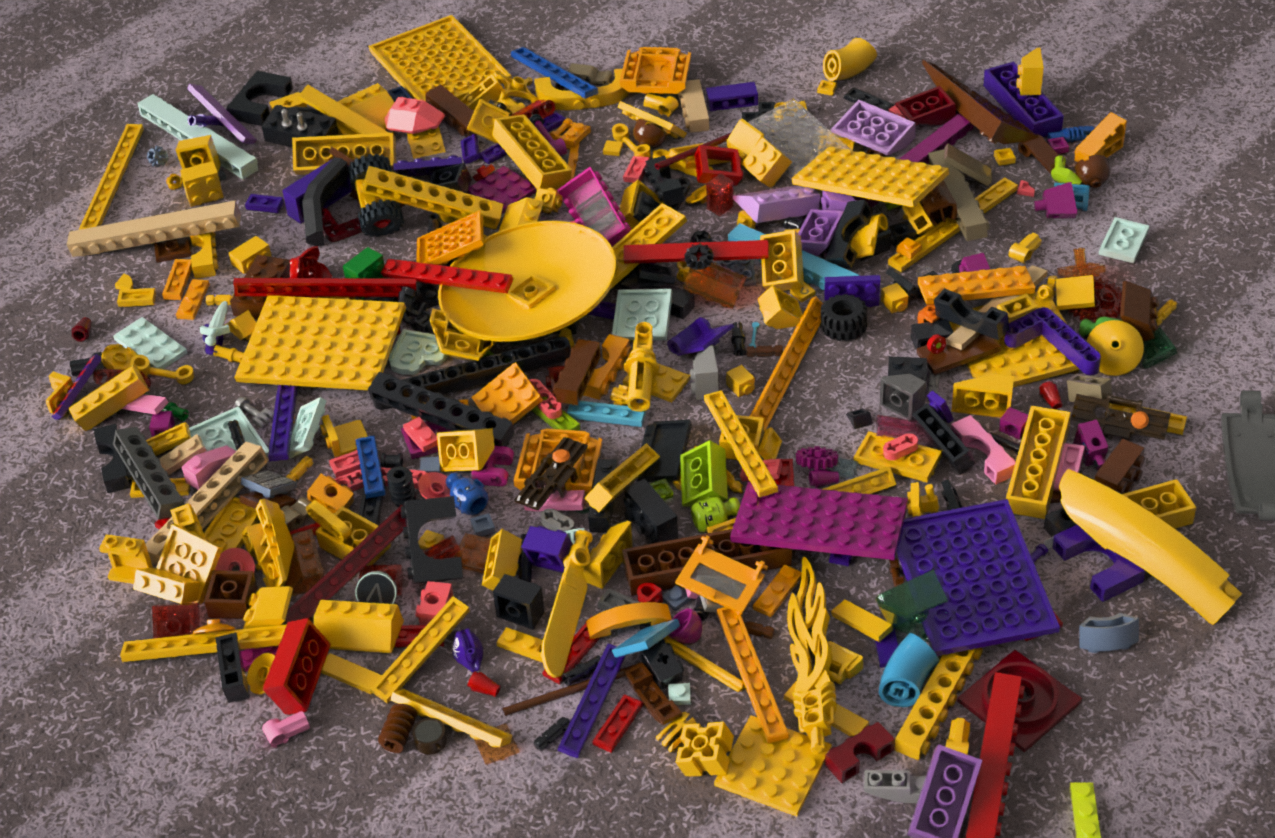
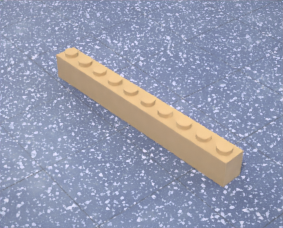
(154, 229)

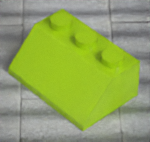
(703, 473)

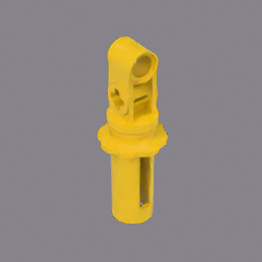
(641, 366)

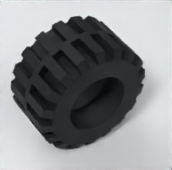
(844, 317)

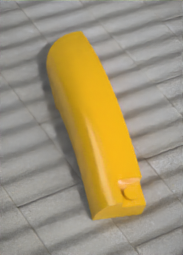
(1148, 543)

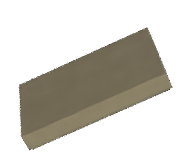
(967, 165)

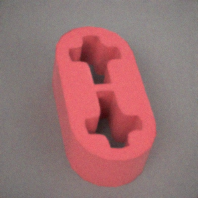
(900, 446)

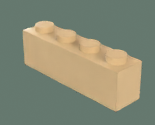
(694, 107)

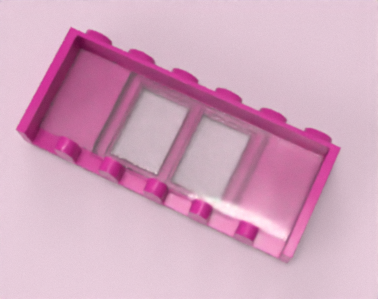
(593, 206)

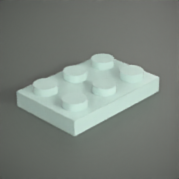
(1124, 240)
(306, 426)

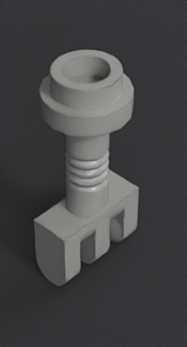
(244, 404)

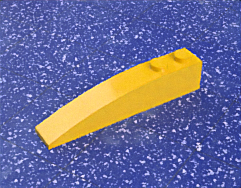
(621, 477)

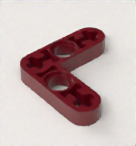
(340, 230)

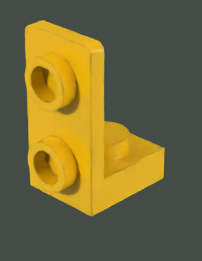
(61, 385)

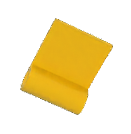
(865, 239)

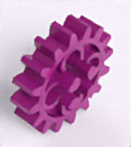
(817, 457)

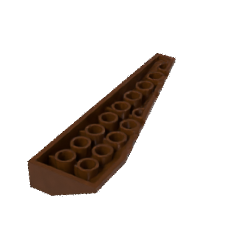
(979, 111)

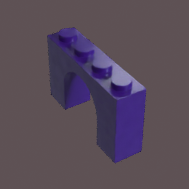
(1109, 582)

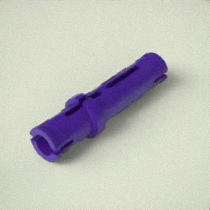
(202, 120)

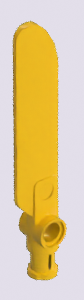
(567, 606)

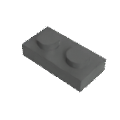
(614, 599)

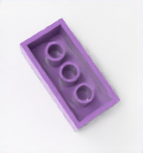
(944, 794)

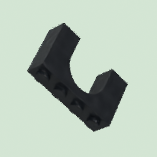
(259, 84)
(421, 566)

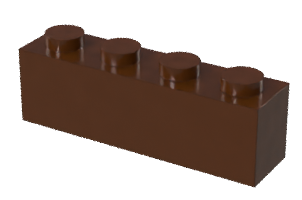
(455, 111)
(577, 372)

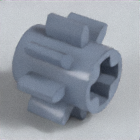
(157, 156)

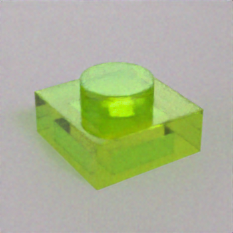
(663, 489)

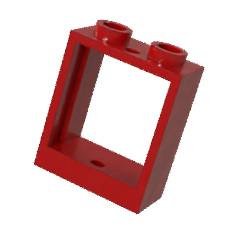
(718, 153)

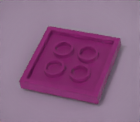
(503, 187)

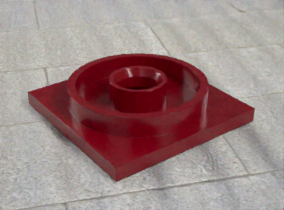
(1045, 709)

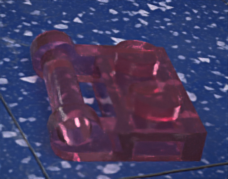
(894, 426)

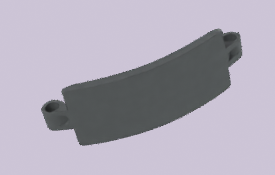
(1250, 456)

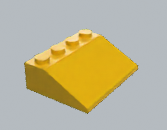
(369, 103)

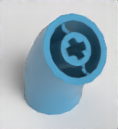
(907, 672)

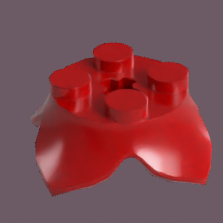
(308, 267)

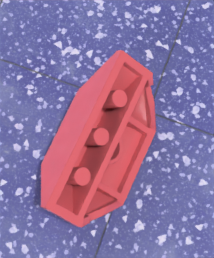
(412, 116)

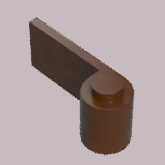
(1041, 150)

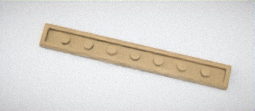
(964, 336)

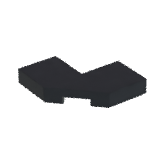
(763, 107)

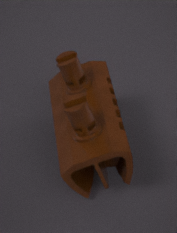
(939, 203)

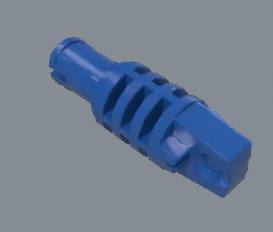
(1071, 134)

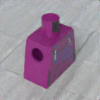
(1096, 448)

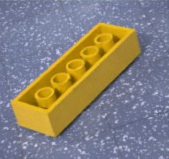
(313, 152)
(531, 152)
(1038, 461)

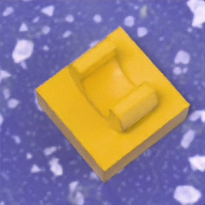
(745, 219)

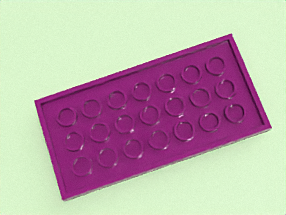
(821, 521)

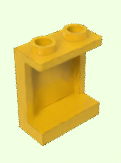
(125, 557)

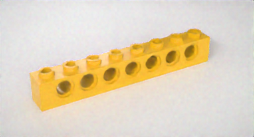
(430, 196)
(934, 701)

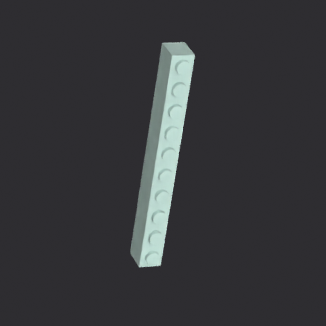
(175, 123)

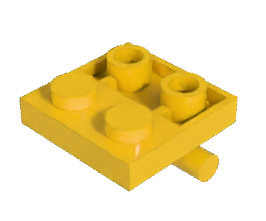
(920, 504)

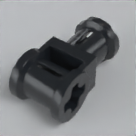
(422, 323)

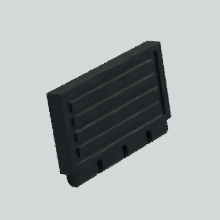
(669, 441)

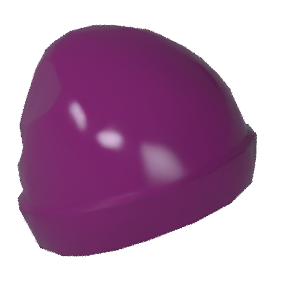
(690, 627)

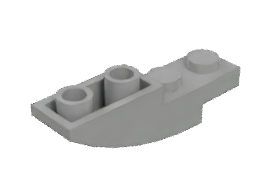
(893, 785)

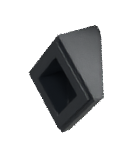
(860, 418)

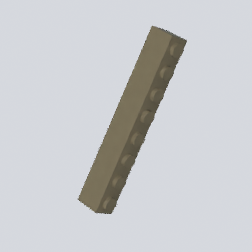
(969, 216)

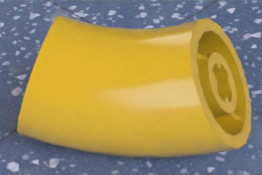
(849, 60)

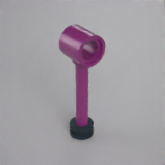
(558, 145)

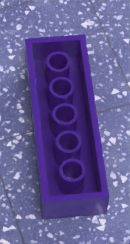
(1032, 110)

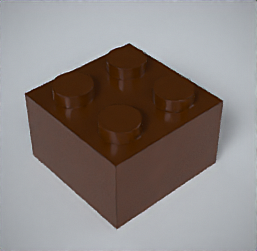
(229, 593)

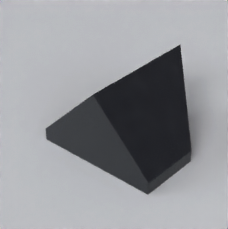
(882, 243)

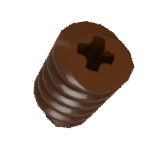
(397, 727)

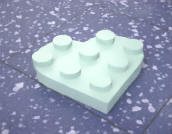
(415, 351)

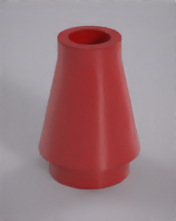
(1050, 394)
(483, 684)

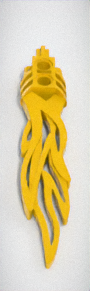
(814, 690)

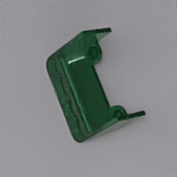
(909, 603)

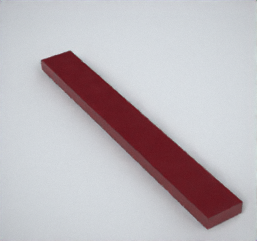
(347, 567)

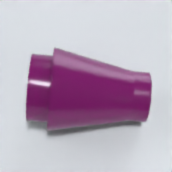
(822, 477)

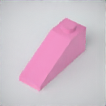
(204, 465)

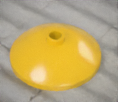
(1123, 358)

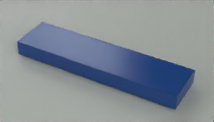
(370, 467)

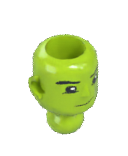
(713, 511)

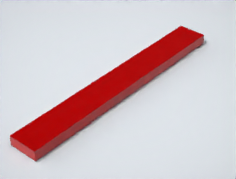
(675, 251)

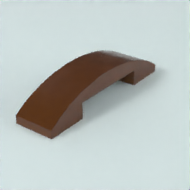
(651, 695)

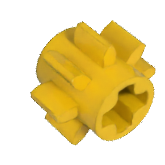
(620, 395)

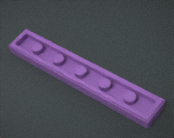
(222, 114)

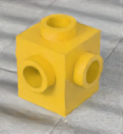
(551, 199)

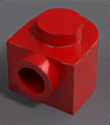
(649, 593)

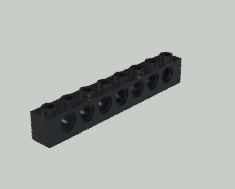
(447, 417)

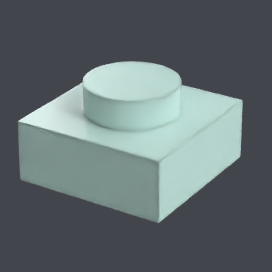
(679, 693)

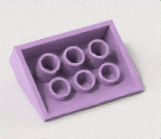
(875, 128)
(778, 203)

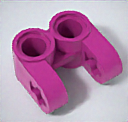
(489, 474)

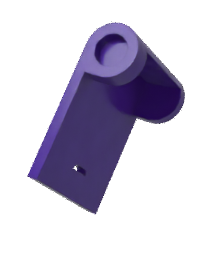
(697, 337)

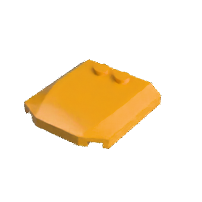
(655, 70)
(539, 445)

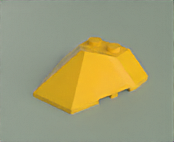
(454, 342)
(270, 543)

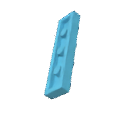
(606, 413)

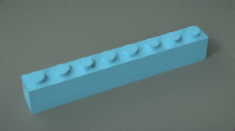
(814, 268)

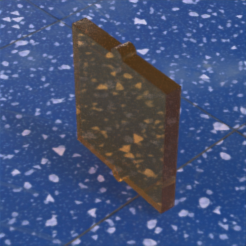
(492, 754)

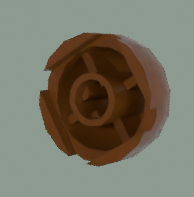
(648, 134)
(1093, 171)

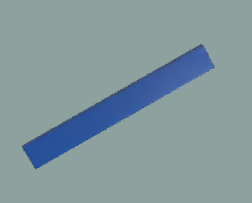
(555, 72)

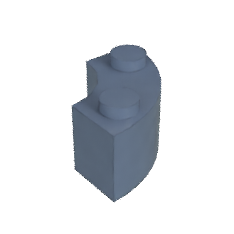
(1108, 633)

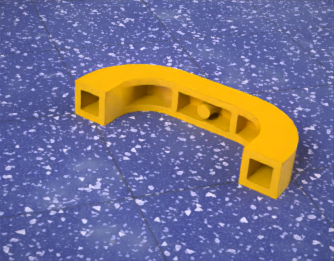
(569, 100)

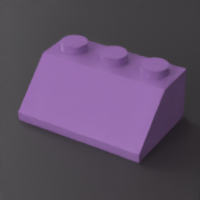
(819, 230)

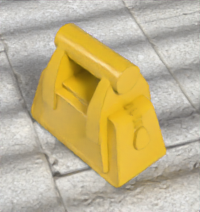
(844, 663)

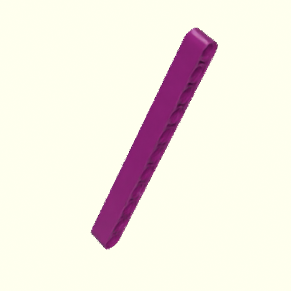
(937, 141)

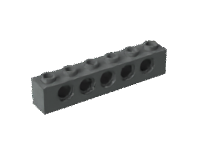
(147, 471)

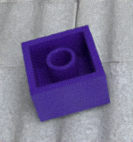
(546, 548)

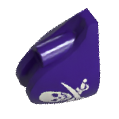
(468, 649)

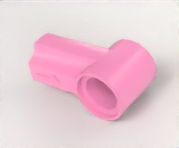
(281, 731)

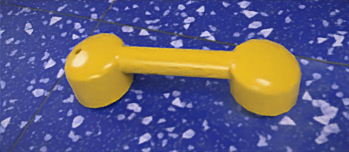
(621, 133)
(183, 374)

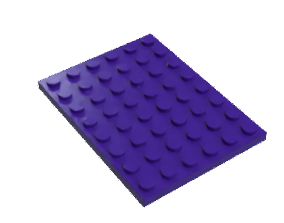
(984, 574)

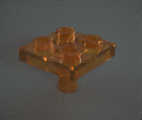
(1081, 268)

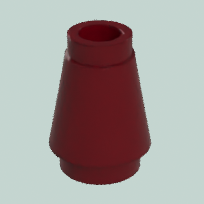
(81, 329)

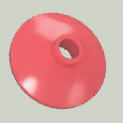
(433, 485)
(235, 557)

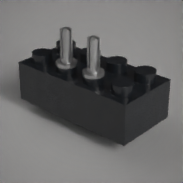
(296, 122)

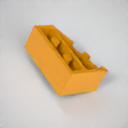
(1104, 139)

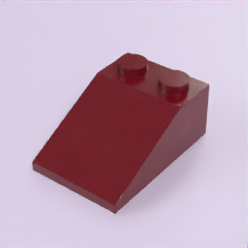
(928, 107)

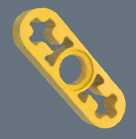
(328, 520)

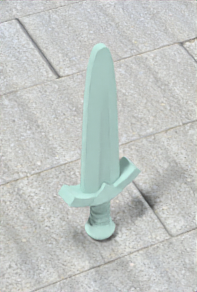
(216, 325)

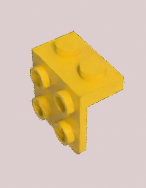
(342, 437)

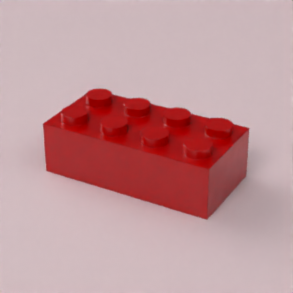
(296, 666)

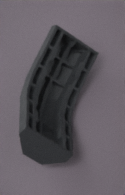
(317, 193)

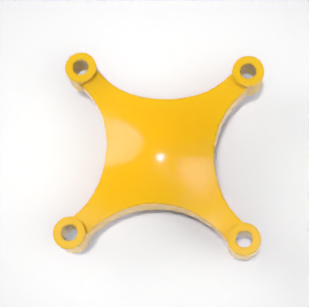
(515, 87)

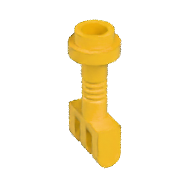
(1046, 291)

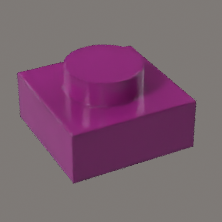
(1059, 145)

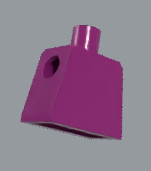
(1058, 202)

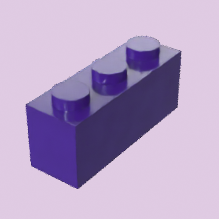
(732, 96)

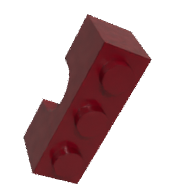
(872, 741)

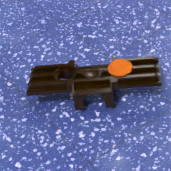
(1120, 423)
(558, 470)

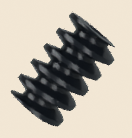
(401, 485)

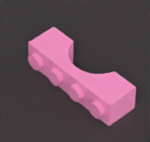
(999, 464)

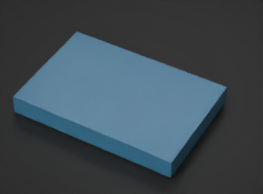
(646, 638)

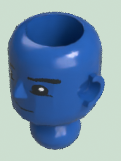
(468, 493)

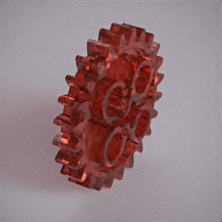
(1106, 302)

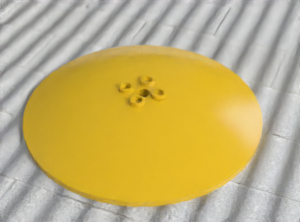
(557, 274)

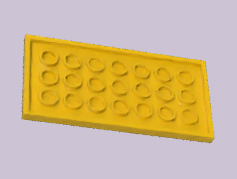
(871, 176)

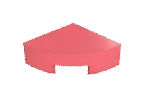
(1025, 189)

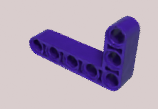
(1058, 333)

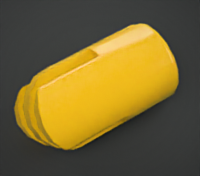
(677, 726)

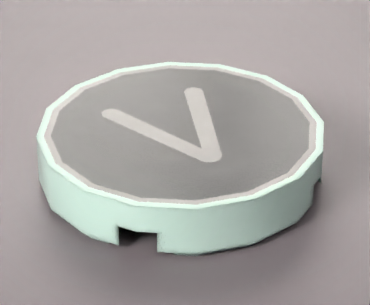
(376, 588)

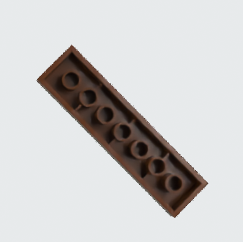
(665, 560)

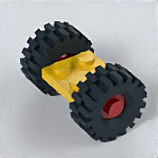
(377, 214)

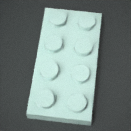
(150, 342)

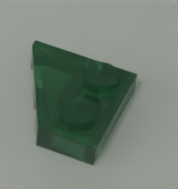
(1157, 349)

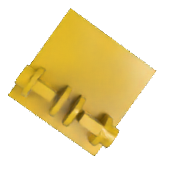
(426, 143)

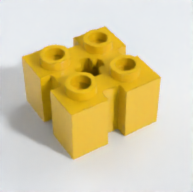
(704, 749)

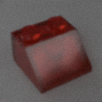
(175, 619)

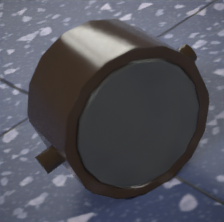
(429, 736)

